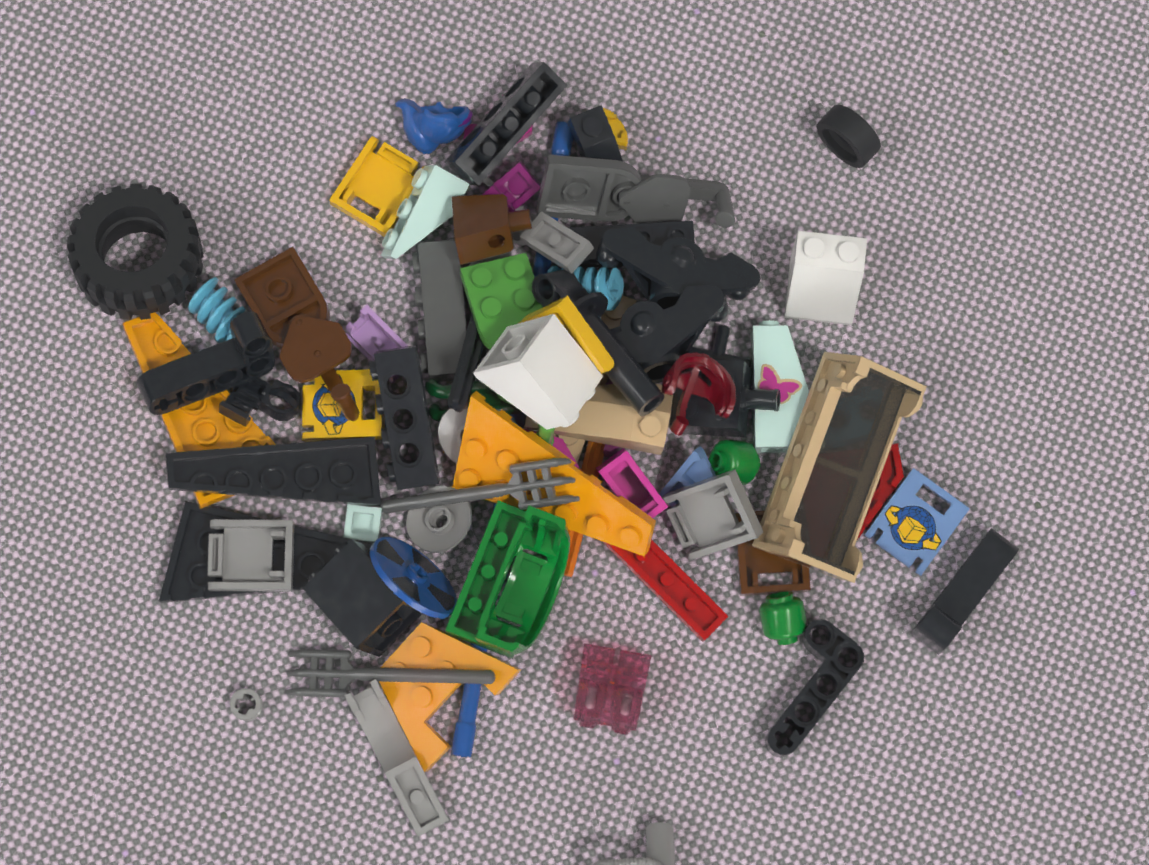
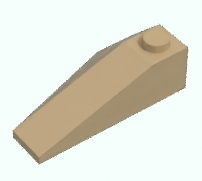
(614, 422)

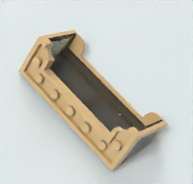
(836, 463)

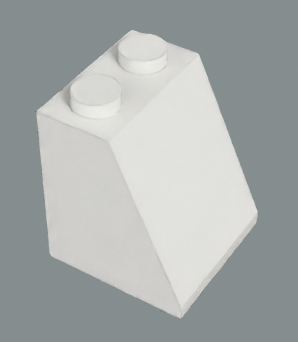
(825, 277)
(540, 371)

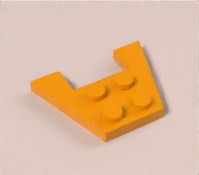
(417, 702)

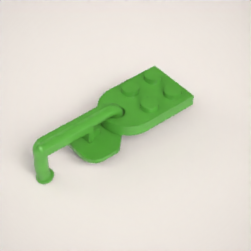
(499, 298)

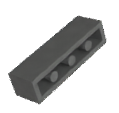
(443, 307)

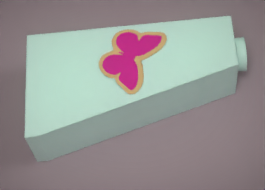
(776, 367)

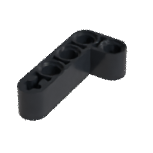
(211, 369)
(964, 591)
(809, 694)

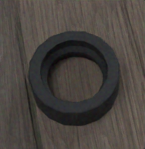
(848, 136)

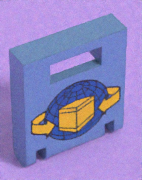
(913, 526)

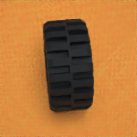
(128, 213)

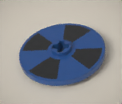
(413, 577)

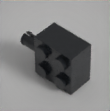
(701, 411)

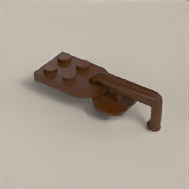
(299, 324)

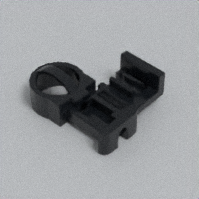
(257, 391)

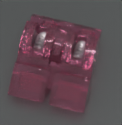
(611, 692)

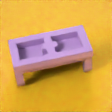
(373, 335)

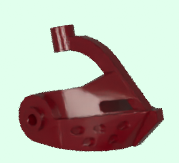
(720, 392)

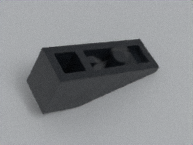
(594, 135)

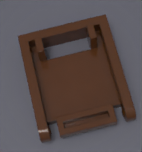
(756, 562)

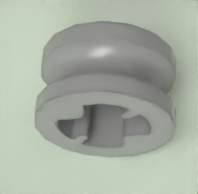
(240, 695)

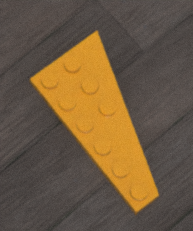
(197, 424)
(495, 442)

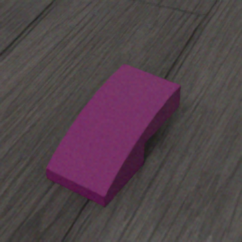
(516, 184)

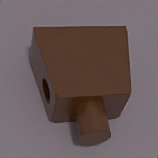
(485, 226)

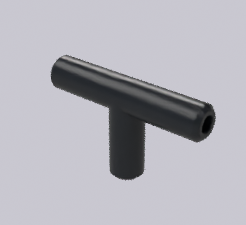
(719, 347)

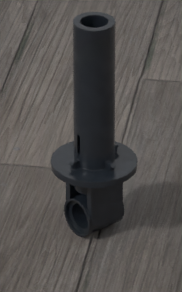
(626, 372)

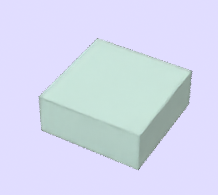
(363, 523)

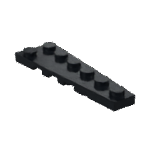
(304, 471)

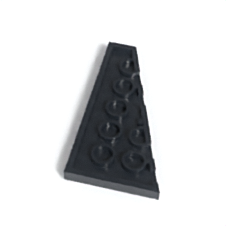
(188, 564)

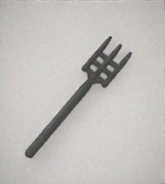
(514, 487)
(348, 674)

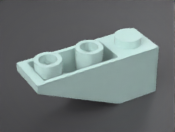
(424, 209)

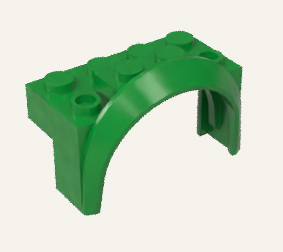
(529, 588)

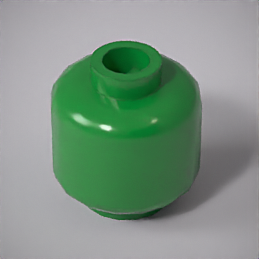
(735, 455)
(783, 617)

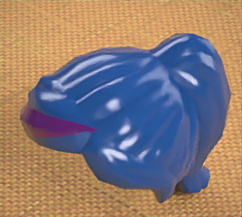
(432, 125)

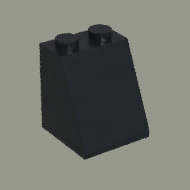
(359, 600)

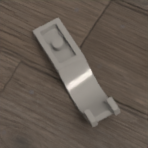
(552, 239)
(397, 759)

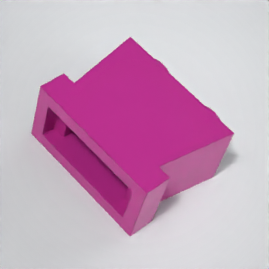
(629, 481)

